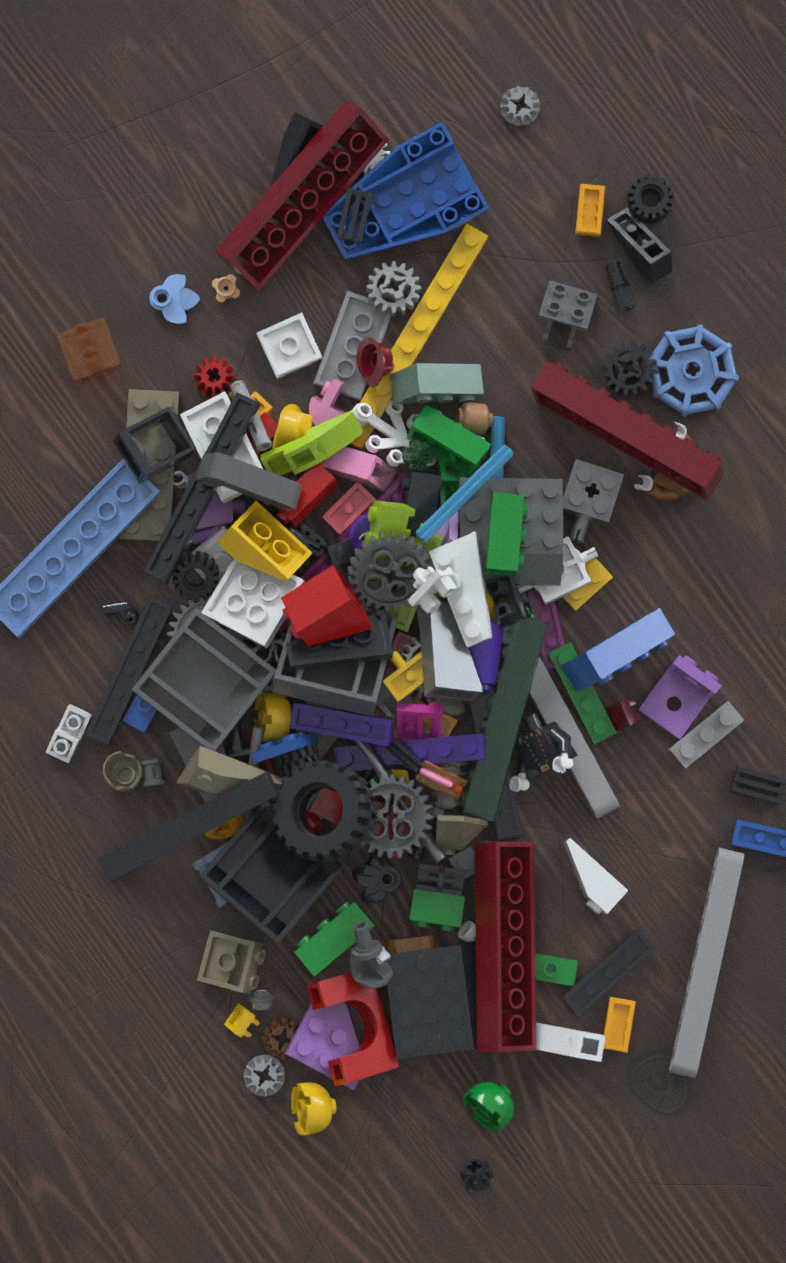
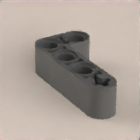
(226, 471)

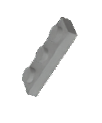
(706, 734)

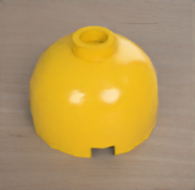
(273, 715)
(313, 1108)

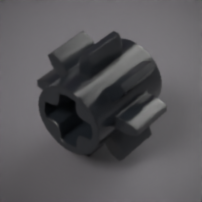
(476, 1175)

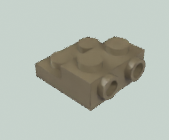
(231, 962)

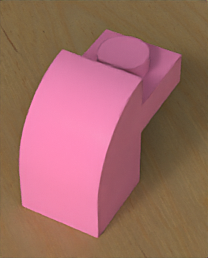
(324, 409)

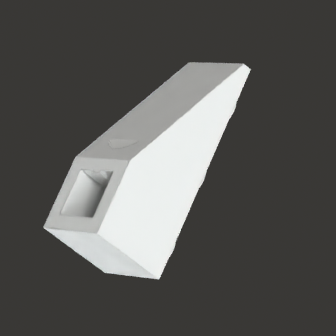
(569, 1042)

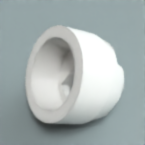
(467, 932)

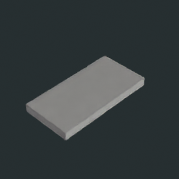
(354, 323)

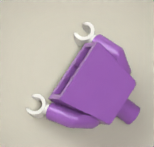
(216, 514)

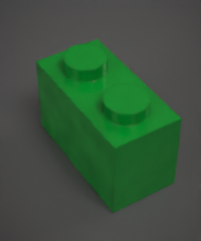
(437, 909)

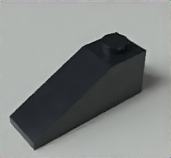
(642, 246)

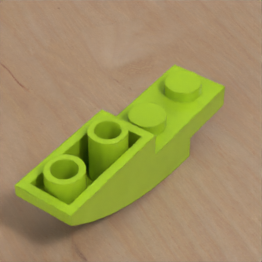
(314, 447)

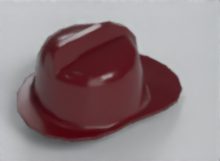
(373, 361)

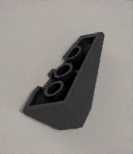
(296, 137)

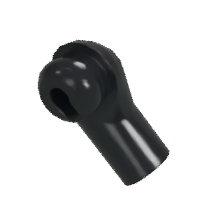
(123, 609)

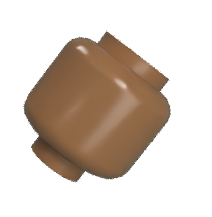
(474, 417)

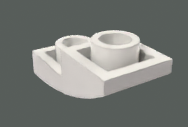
(69, 733)

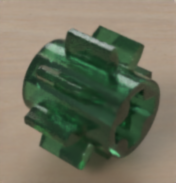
(417, 455)

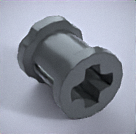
(148, 773)

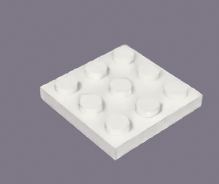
(250, 602)

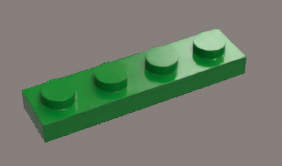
(584, 701)

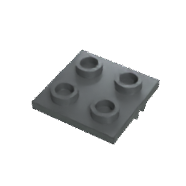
(566, 306)

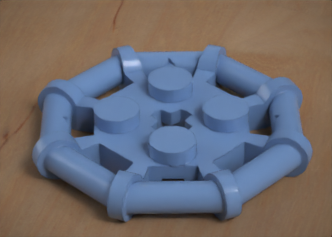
(703, 379)

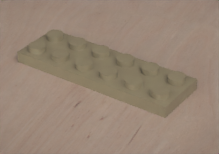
(156, 447)

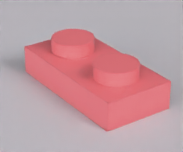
(348, 508)

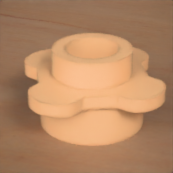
(219, 285)

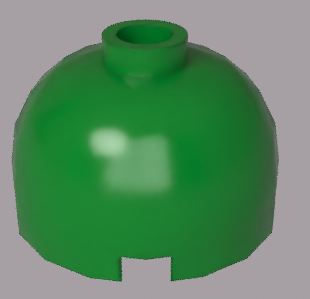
(492, 1105)

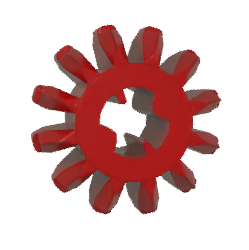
(214, 367)

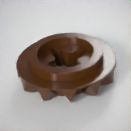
(275, 1028)

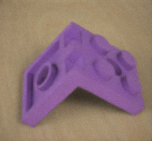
(689, 686)

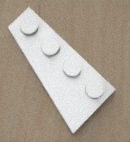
(469, 597)

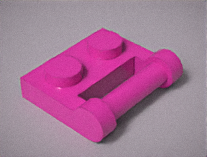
(411, 720)

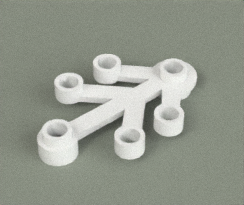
(396, 435)

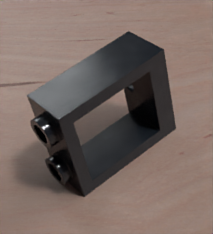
(133, 455)

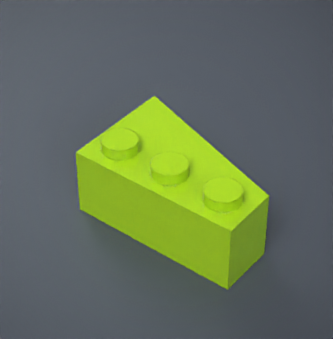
(387, 518)

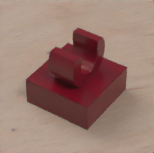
(622, 714)

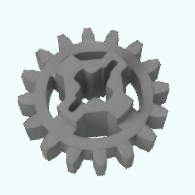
(400, 280)

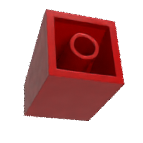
(324, 609)

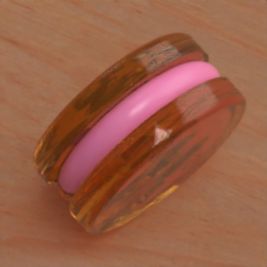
(441, 780)

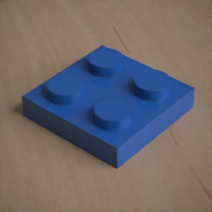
(284, 745)

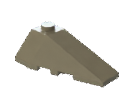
(219, 773)
(456, 832)

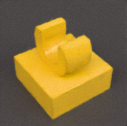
(240, 1020)

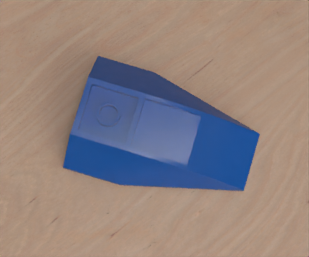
(416, 196)

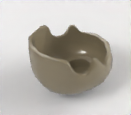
(122, 771)

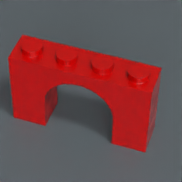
(316, 482)
(377, 1049)

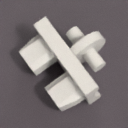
(428, 583)

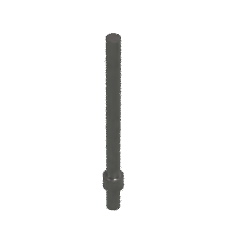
(403, 804)

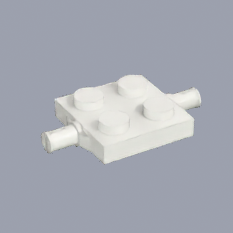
(573, 574)

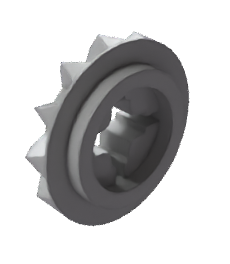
(524, 116)
(276, 1072)

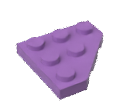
(323, 1037)

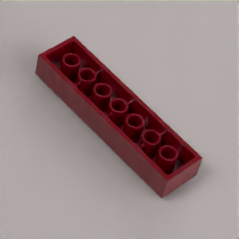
(302, 195)
(627, 430)
(505, 946)

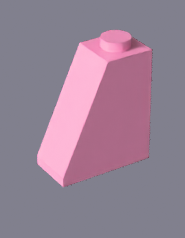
(360, 467)

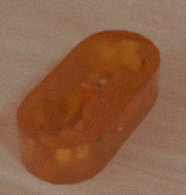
(411, 944)

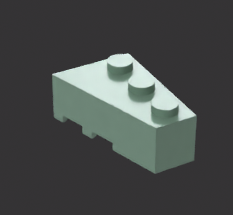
(437, 383)

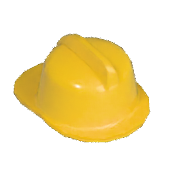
(291, 425)

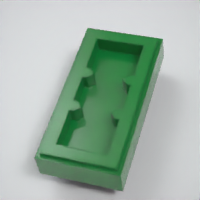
(555, 969)

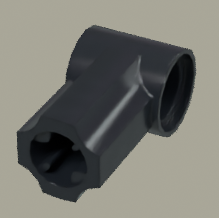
(236, 743)

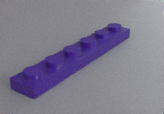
(434, 750)

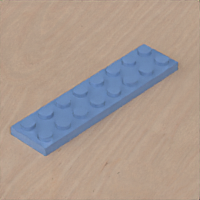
(73, 547)

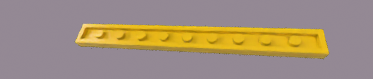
(424, 319)

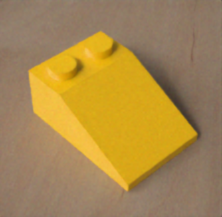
(264, 544)

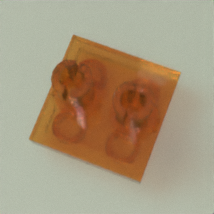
(88, 349)

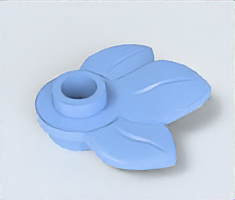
(178, 299)

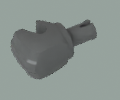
(369, 959)

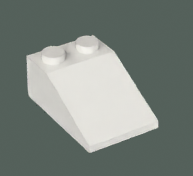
(596, 883)

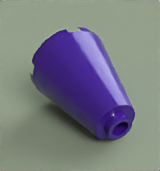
(486, 656)

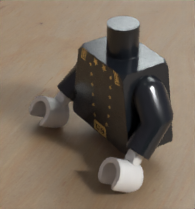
(541, 750)

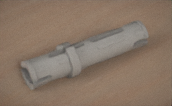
(256, 427)

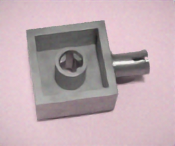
(590, 509)

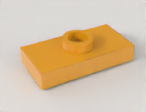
(590, 210)
(618, 1024)

